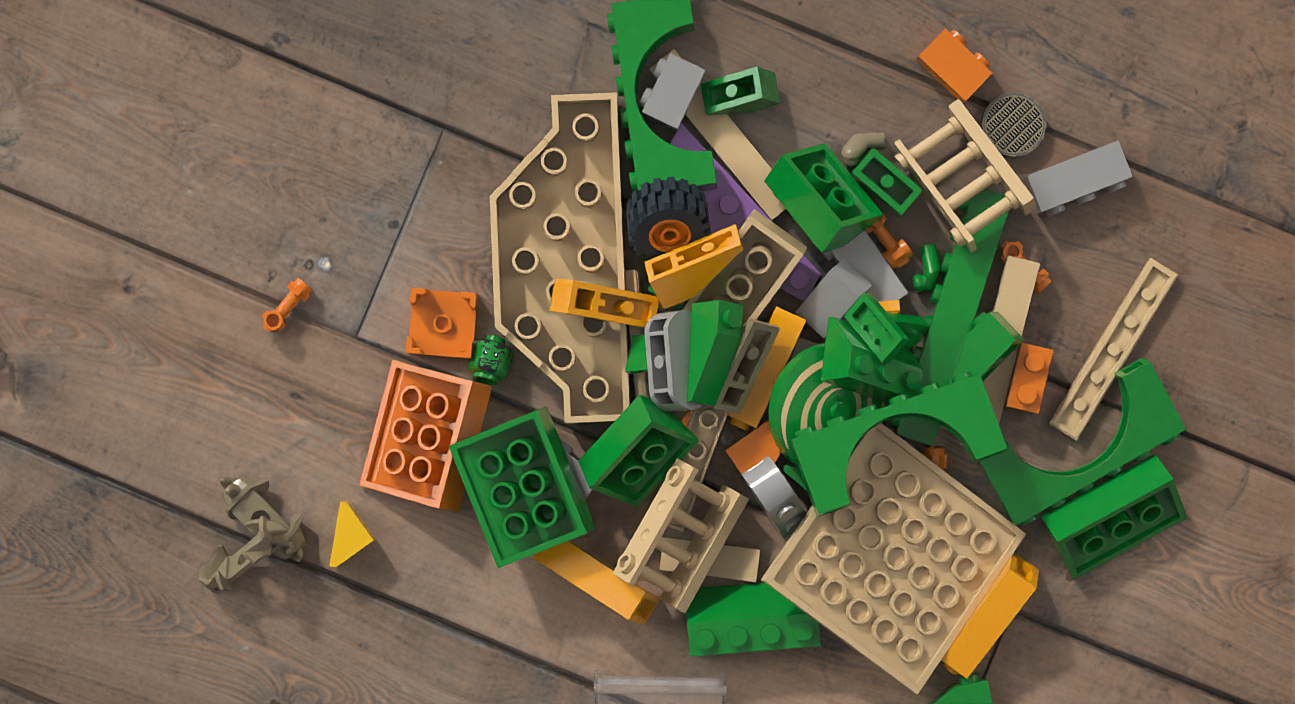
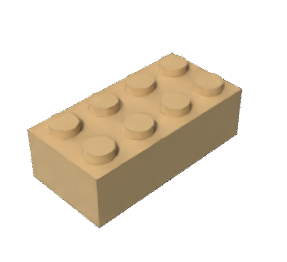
(757, 270)

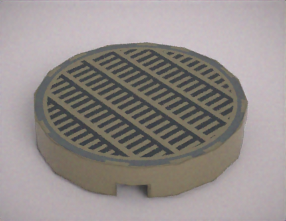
(1014, 124)

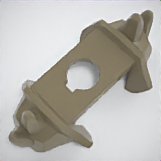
(244, 500)
(225, 568)

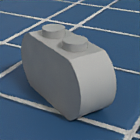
(668, 359)
(775, 496)

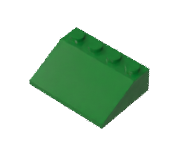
(522, 487)

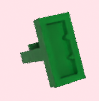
(882, 330)

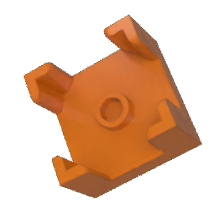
(442, 323)

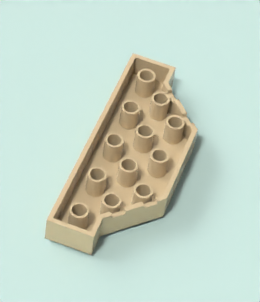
(564, 221)

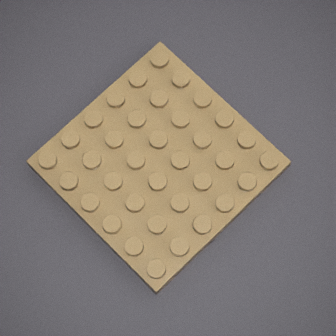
(898, 563)

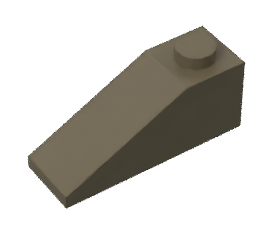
(746, 365)

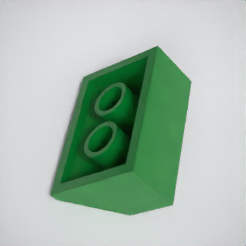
(822, 197)
(855, 367)
(636, 452)

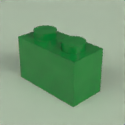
(886, 182)

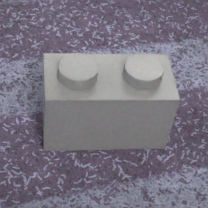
(672, 91)
(833, 296)

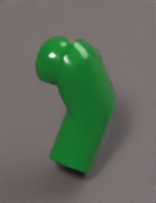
(931, 269)

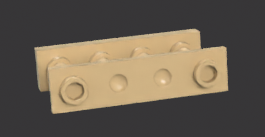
(996, 172)
(703, 548)

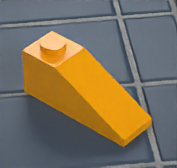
(691, 267)
(603, 303)

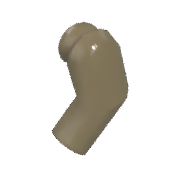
(858, 144)

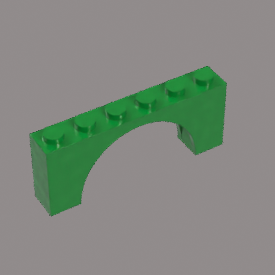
(639, 31)
(958, 407)
(1145, 423)

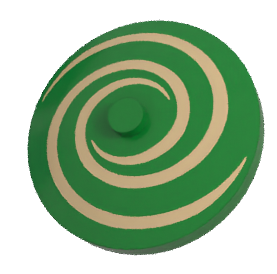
(805, 401)

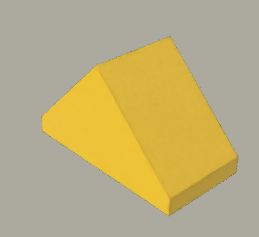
(350, 534)

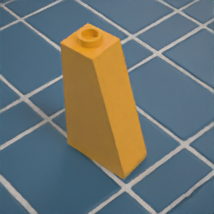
(760, 394)
(598, 580)
(992, 616)

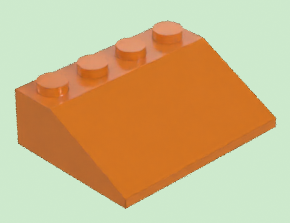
(412, 433)

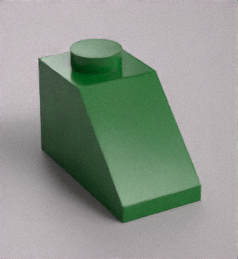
(741, 92)

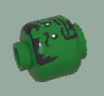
(490, 360)

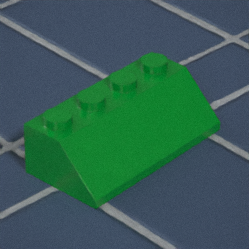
(1114, 516)
(746, 620)

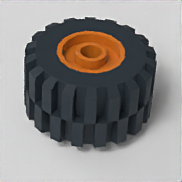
(666, 216)

